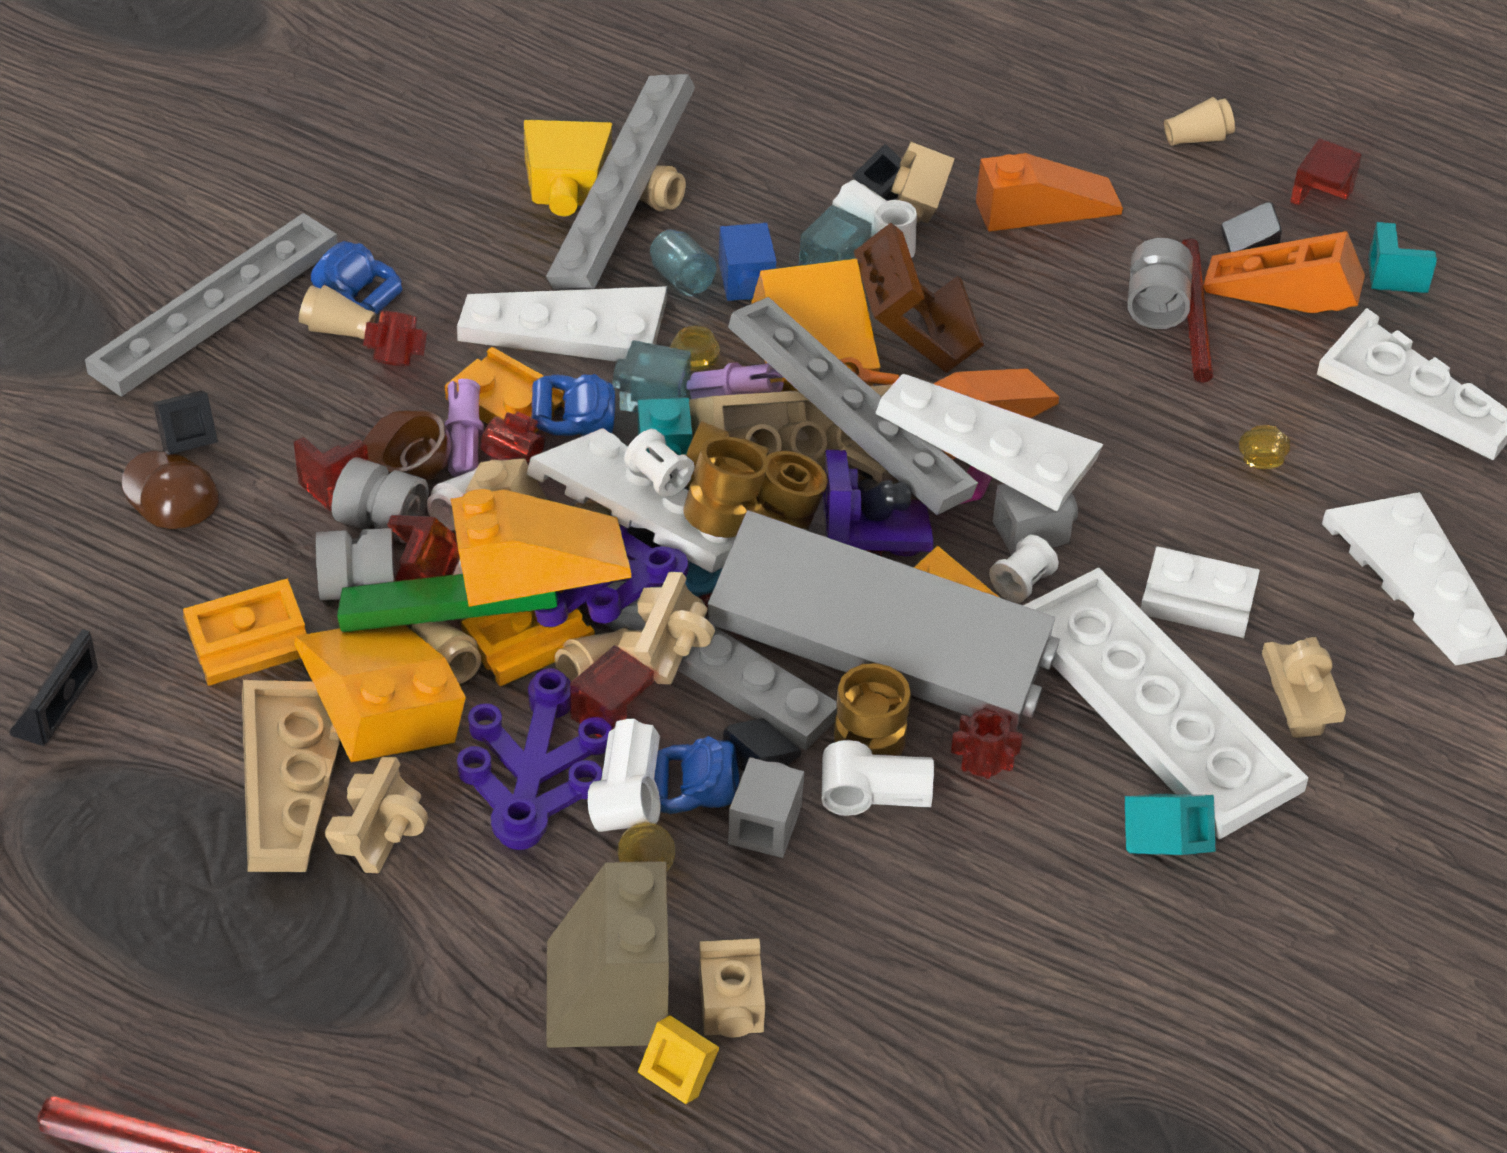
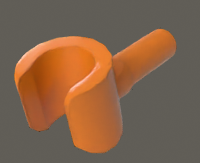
(870, 376)

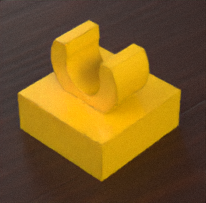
(678, 1059)

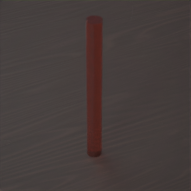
(1198, 320)

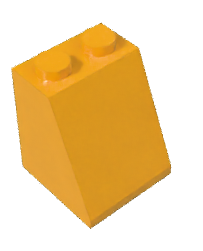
(827, 304)

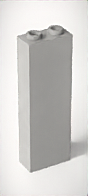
(866, 609)

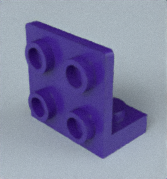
(901, 534)

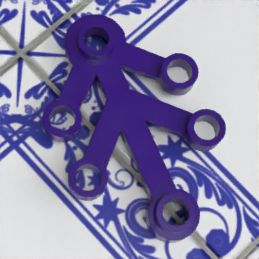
(648, 570)
(548, 700)

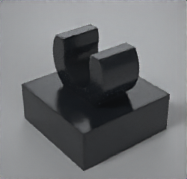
(185, 422)

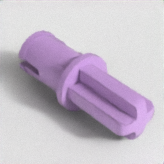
(734, 380)
(463, 426)

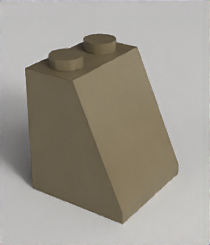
(610, 960)

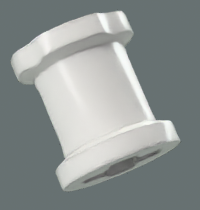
(659, 463)
(1018, 573)

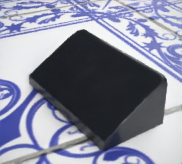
(57, 692)

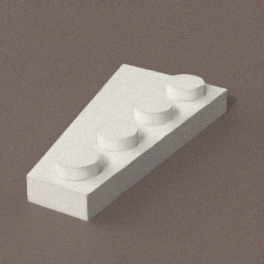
(565, 321)
(1401, 380)
(1003, 444)
(597, 470)
(1422, 570)

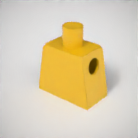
(564, 161)

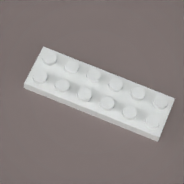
(1165, 703)

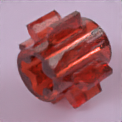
(395, 338)
(512, 438)
(986, 743)

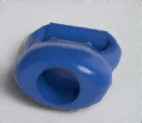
(351, 267)
(587, 404)
(708, 775)

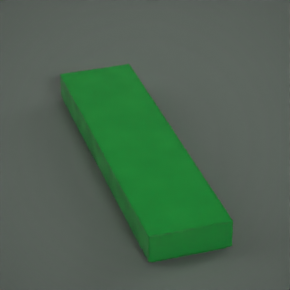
(423, 602)

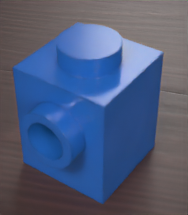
(742, 255)

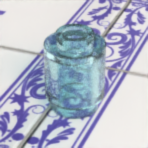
(682, 262)

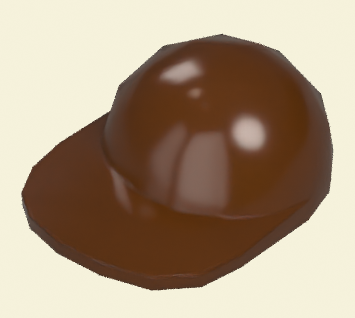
(410, 443)
(169, 489)

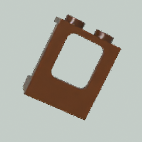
(895, 289)

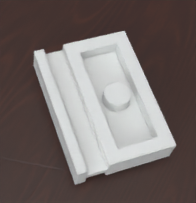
(1199, 592)

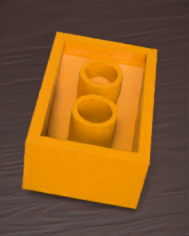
(533, 546)
(383, 689)

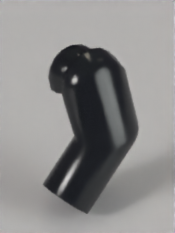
(882, 498)

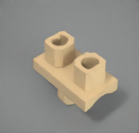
(671, 629)
(1304, 685)
(382, 814)

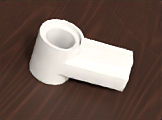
(871, 207)
(858, 778)
(627, 783)

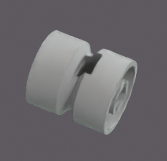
(1160, 283)
(370, 495)
(353, 561)

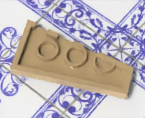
(286, 771)

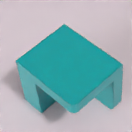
(1396, 267)
(1170, 824)

